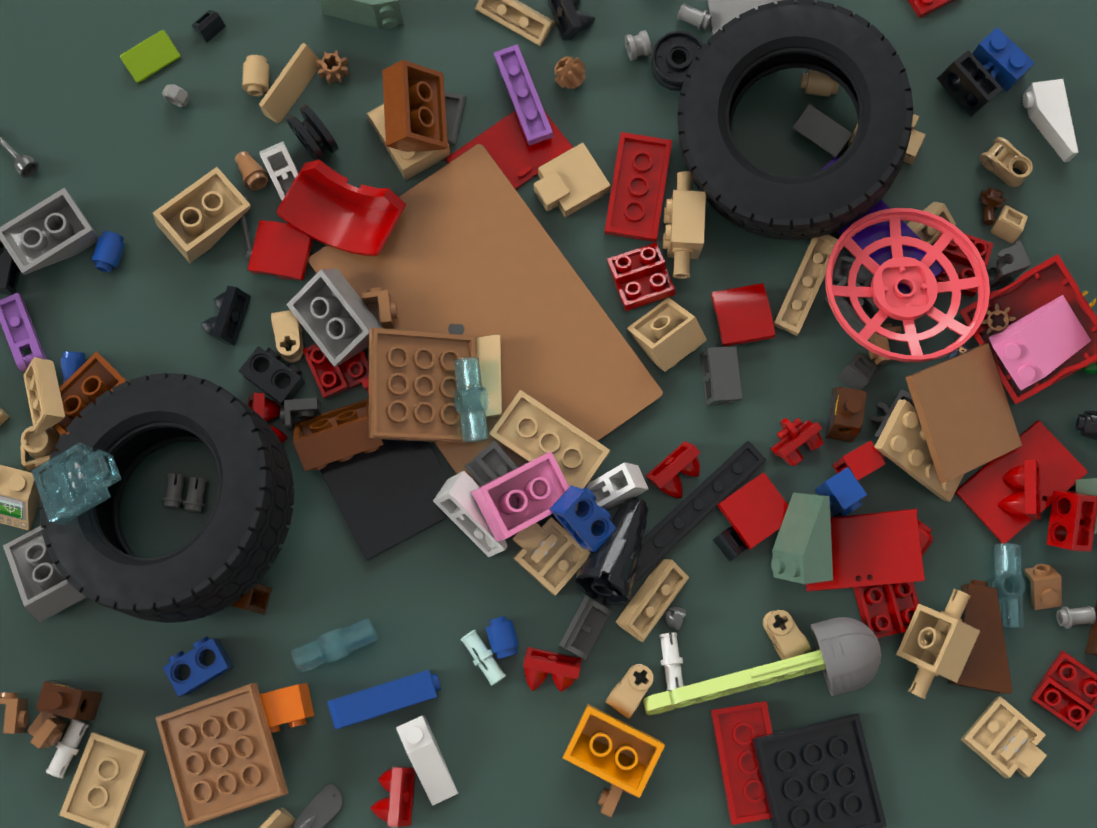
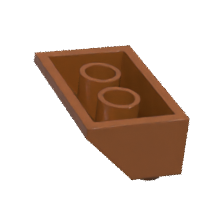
(414, 107)
(85, 386)
(334, 436)

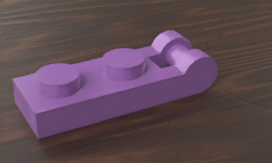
(19, 330)

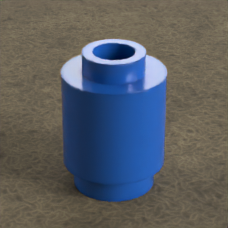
(108, 251)
(502, 637)

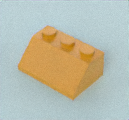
(613, 750)

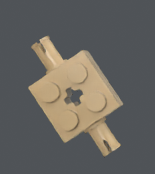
(685, 225)
(938, 643)

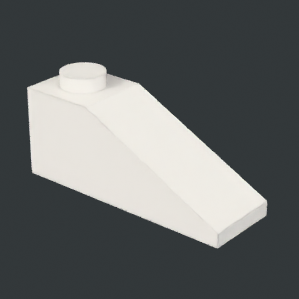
(1051, 114)
(280, 167)
(617, 486)
(460, 506)
(427, 759)

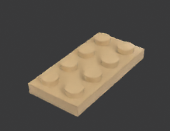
(535, 430)
(906, 447)

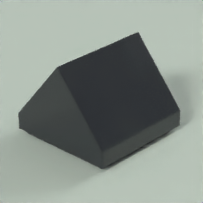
(209, 25)
(730, 543)

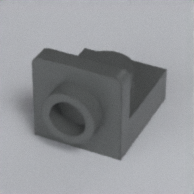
(302, 407)

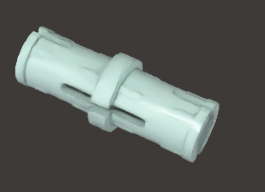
(483, 657)

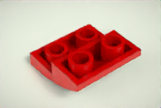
(280, 251)
(961, 263)
(641, 276)
(743, 315)
(337, 379)
(755, 510)
(887, 607)
(1068, 690)

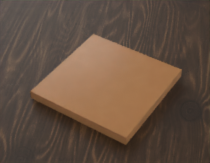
(415, 384)
(963, 412)
(221, 755)

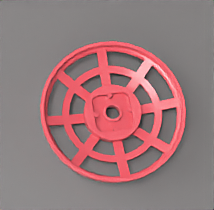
(915, 275)

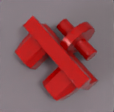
(793, 436)

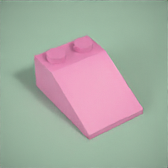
(1039, 342)
(521, 496)

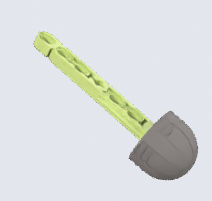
(844, 652)

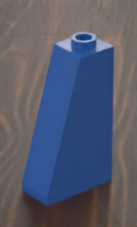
(384, 699)

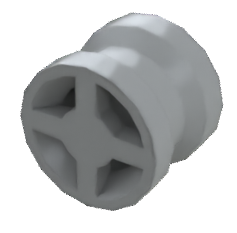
(638, 45)

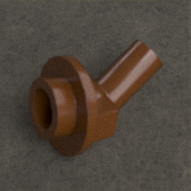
(991, 199)

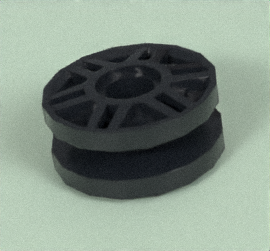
(671, 46)
(312, 133)

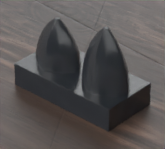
(568, 19)
(232, 309)

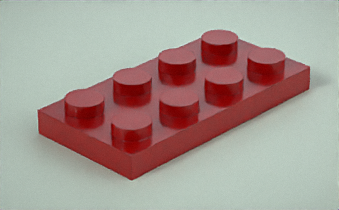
(638, 187)
(739, 768)

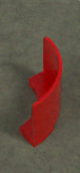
(339, 213)

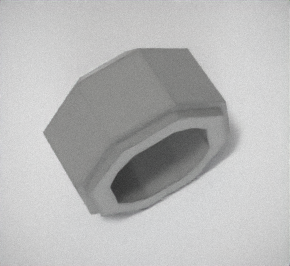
(175, 95)

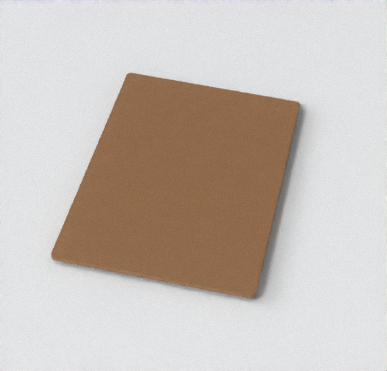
(484, 261)

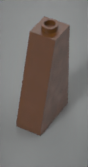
(988, 662)

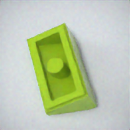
(150, 56)

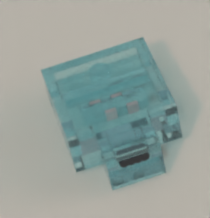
(75, 482)

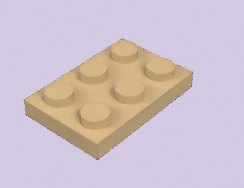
(103, 782)

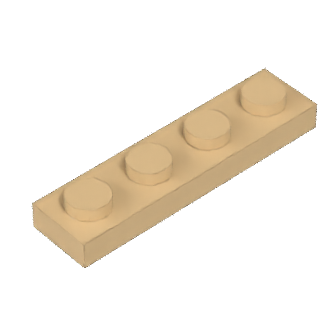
(805, 285)

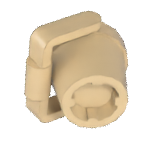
(37, 446)

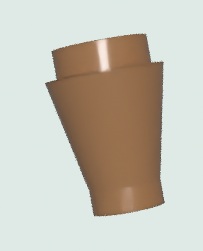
(252, 173)

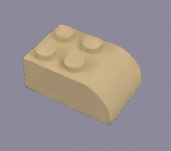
(407, 162)

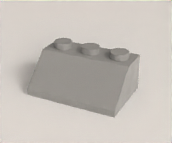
(334, 315)

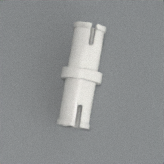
(671, 661)
(67, 748)

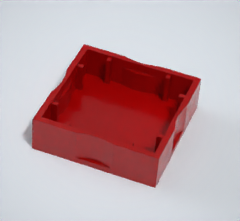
(1026, 295)

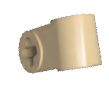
(1007, 158)
(288, 332)
(788, 639)
(628, 695)

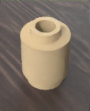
(255, 75)
(818, 84)

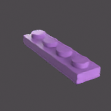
(523, 95)

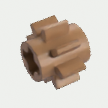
(333, 62)
(570, 72)
(990, 320)

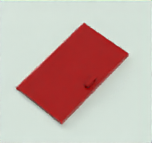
(511, 152)
(988, 487)
(876, 548)

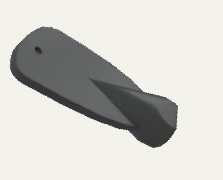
(321, 808)

